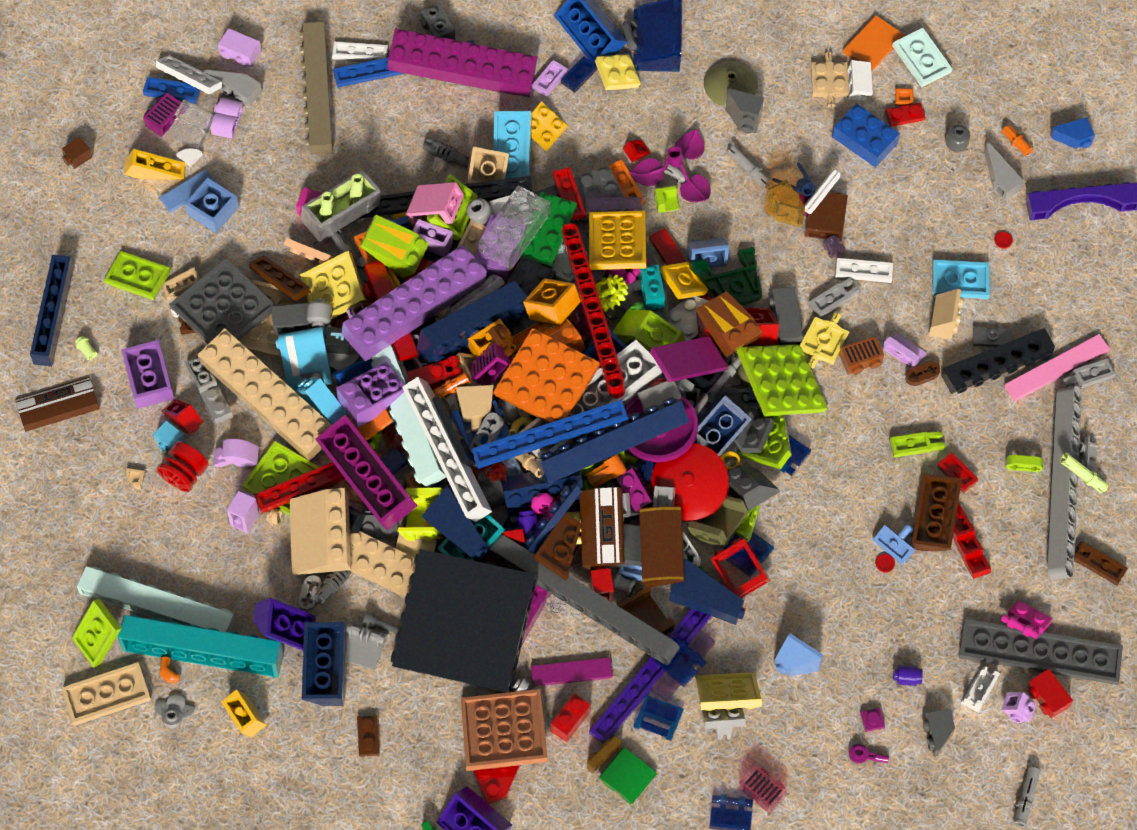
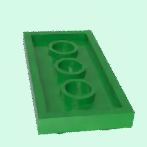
(549, 238)

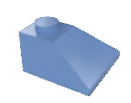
(797, 658)

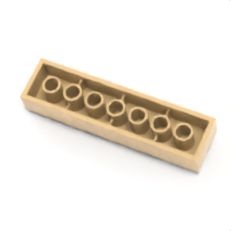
(264, 393)

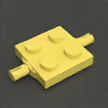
(824, 340)

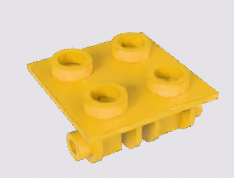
(545, 126)

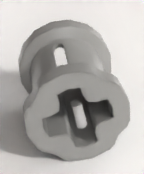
(624, 585)

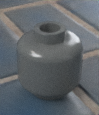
(957, 138)

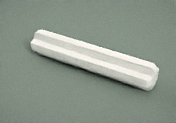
(822, 191)

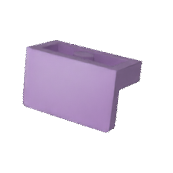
(904, 350)

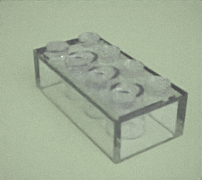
(514, 227)

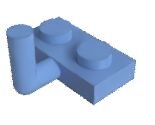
(894, 543)

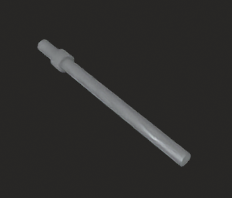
(728, 373)

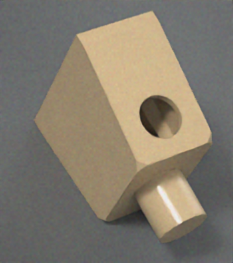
(475, 404)

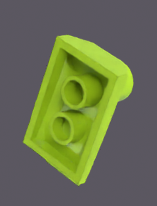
(461, 218)

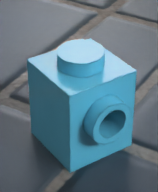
(167, 436)

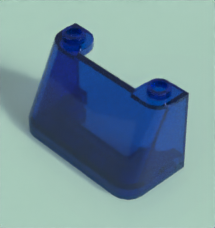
(659, 36)

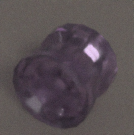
(833, 246)

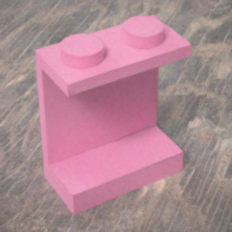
(435, 199)

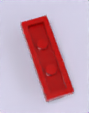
(568, 190)

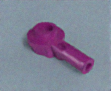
(859, 754)

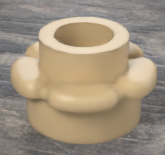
(273, 516)

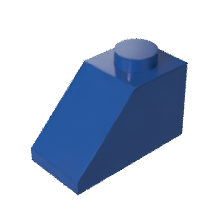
(1074, 133)

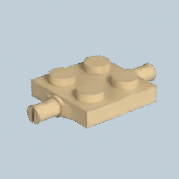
(829, 79)

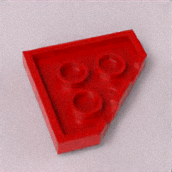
(496, 782)

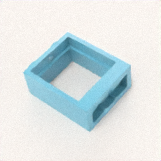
(320, 398)

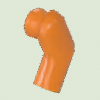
(166, 672)

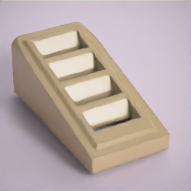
(187, 275)

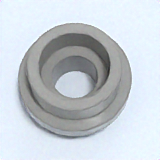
(521, 685)

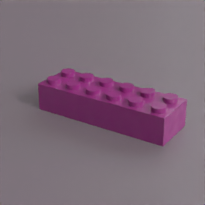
(366, 472)

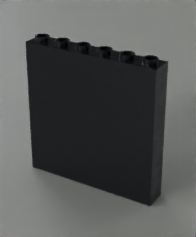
(464, 621)

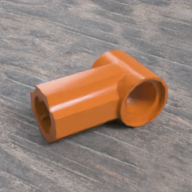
(609, 470)

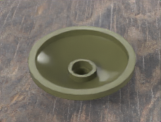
(718, 81)

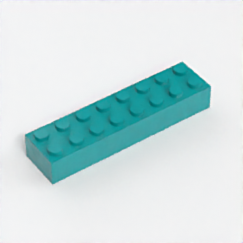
(201, 645)

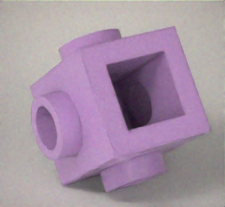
(1019, 707)

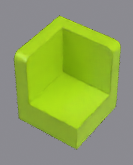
(666, 199)

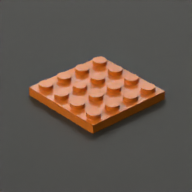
(546, 378)

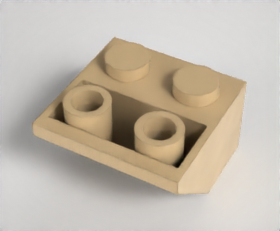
(946, 314)

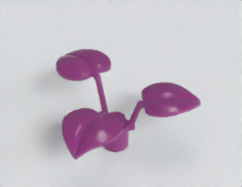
(688, 146)

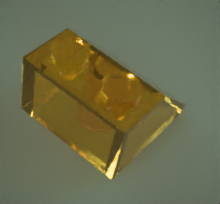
(784, 204)

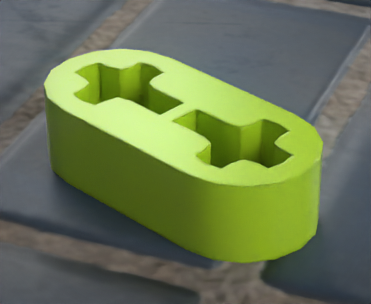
(1024, 463)

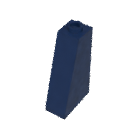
(449, 520)
(707, 595)

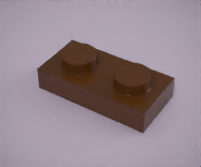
(368, 736)

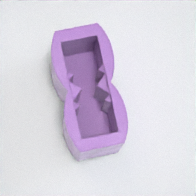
(226, 117)

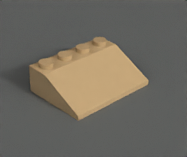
(320, 532)

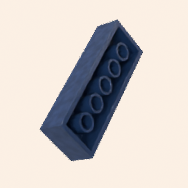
(452, 332)

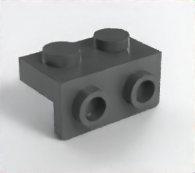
(374, 529)

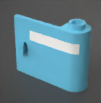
(304, 353)

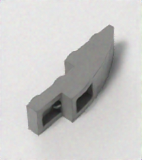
(209, 391)

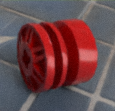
(182, 466)

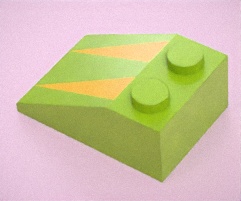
(394, 246)

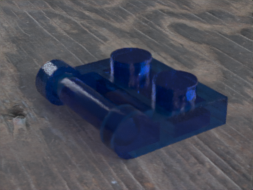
(661, 712)

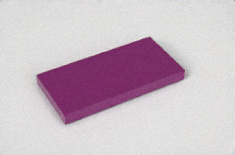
(688, 359)

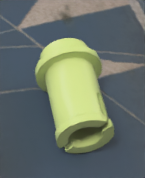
(83, 344)

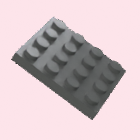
(222, 301)

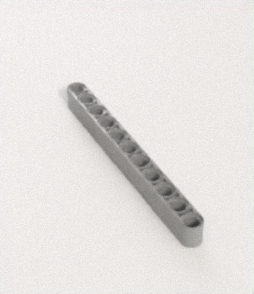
(1064, 484)

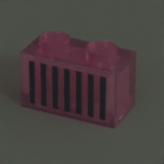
(763, 789)

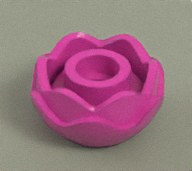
(542, 502)

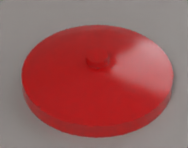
(699, 481)

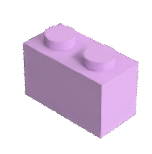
(239, 47)
(439, 239)
(243, 511)

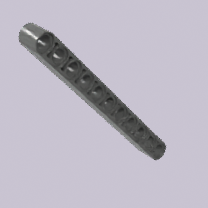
(586, 601)

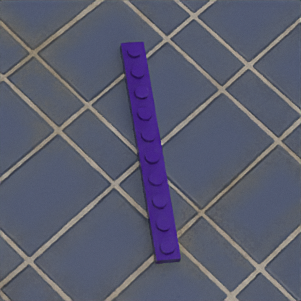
(643, 681)

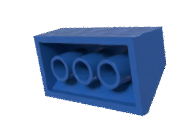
(590, 28)

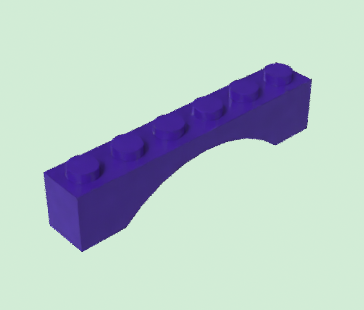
(1120, 197)

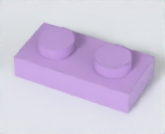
(549, 78)

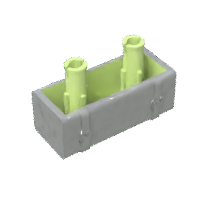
(340, 205)

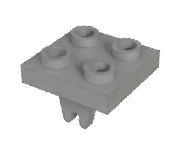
(723, 720)

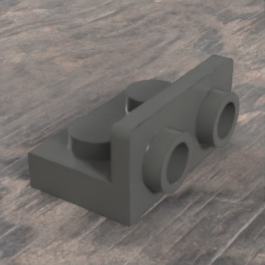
(754, 435)

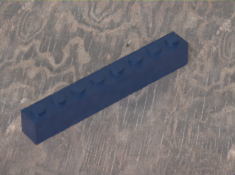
(612, 440)

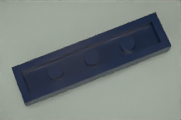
(547, 523)

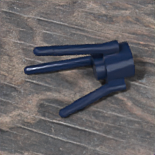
(803, 185)

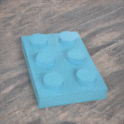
(969, 277)

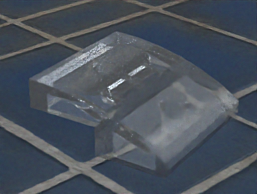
(191, 124)

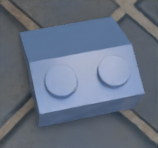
(713, 250)

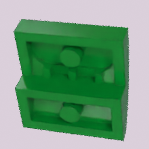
(627, 775)

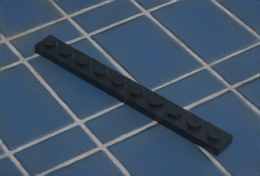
(486, 190)

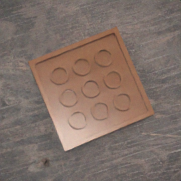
(503, 730)

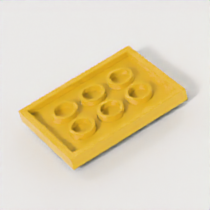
(617, 240)

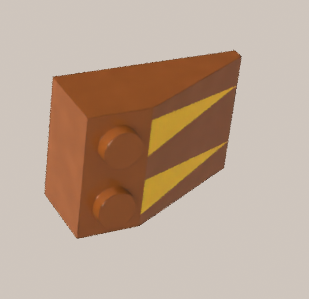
(728, 323)

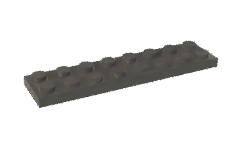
(1056, 652)

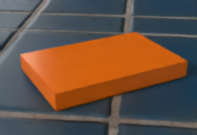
(873, 42)

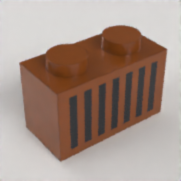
(861, 355)

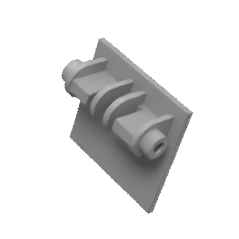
(364, 645)

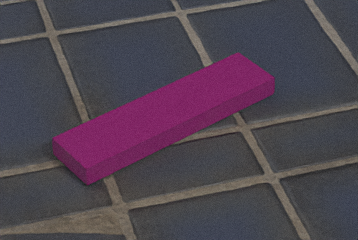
(571, 672)

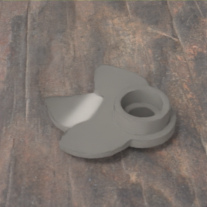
(175, 707)

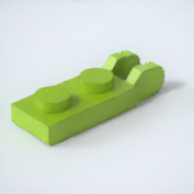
(915, 443)

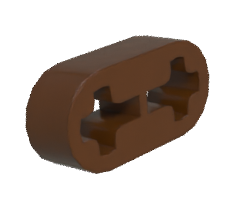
(924, 377)

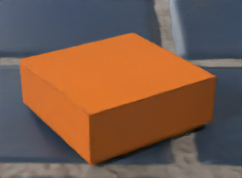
(903, 96)

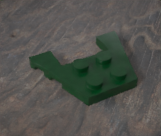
(740, 283)

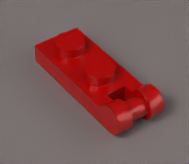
(437, 372)

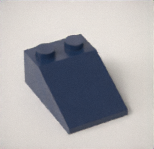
(720, 424)

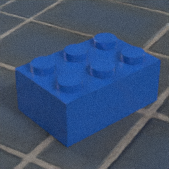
(865, 135)

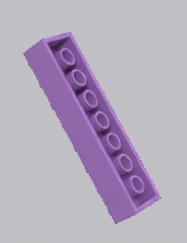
(413, 302)

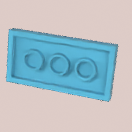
(513, 136)

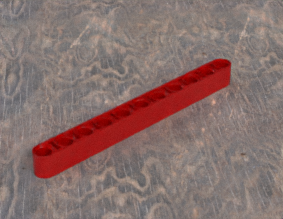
(586, 285)

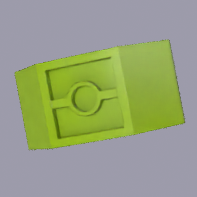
(647, 329)

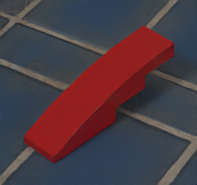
(969, 546)

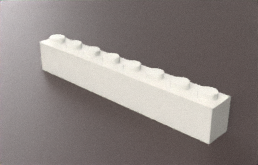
(458, 474)

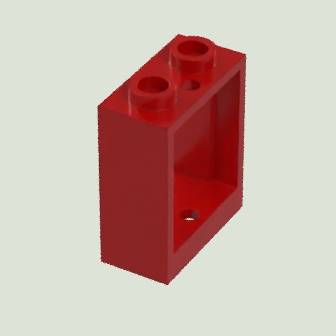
(749, 586)

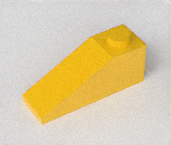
(152, 166)

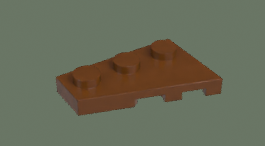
(559, 546)

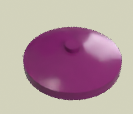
(670, 444)

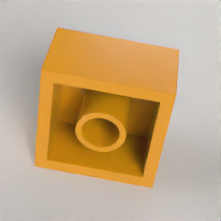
(552, 301)

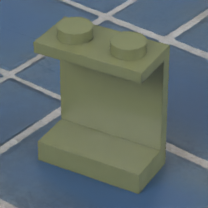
(722, 524)

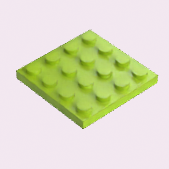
(782, 380)

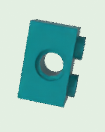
(652, 287)

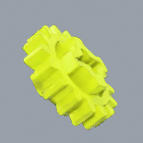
(611, 291)

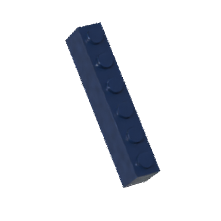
(51, 310)

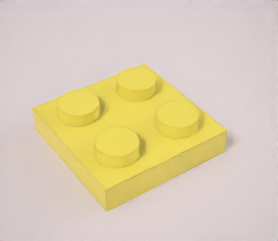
(617, 72)

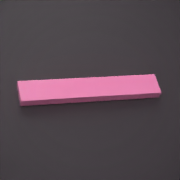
(1056, 367)

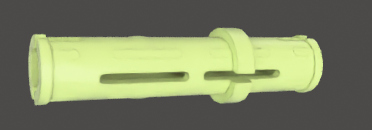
(1089, 476)

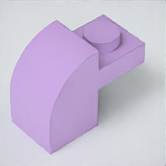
(237, 452)

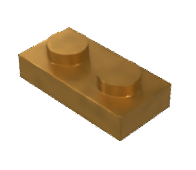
(608, 749)

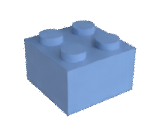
(211, 205)

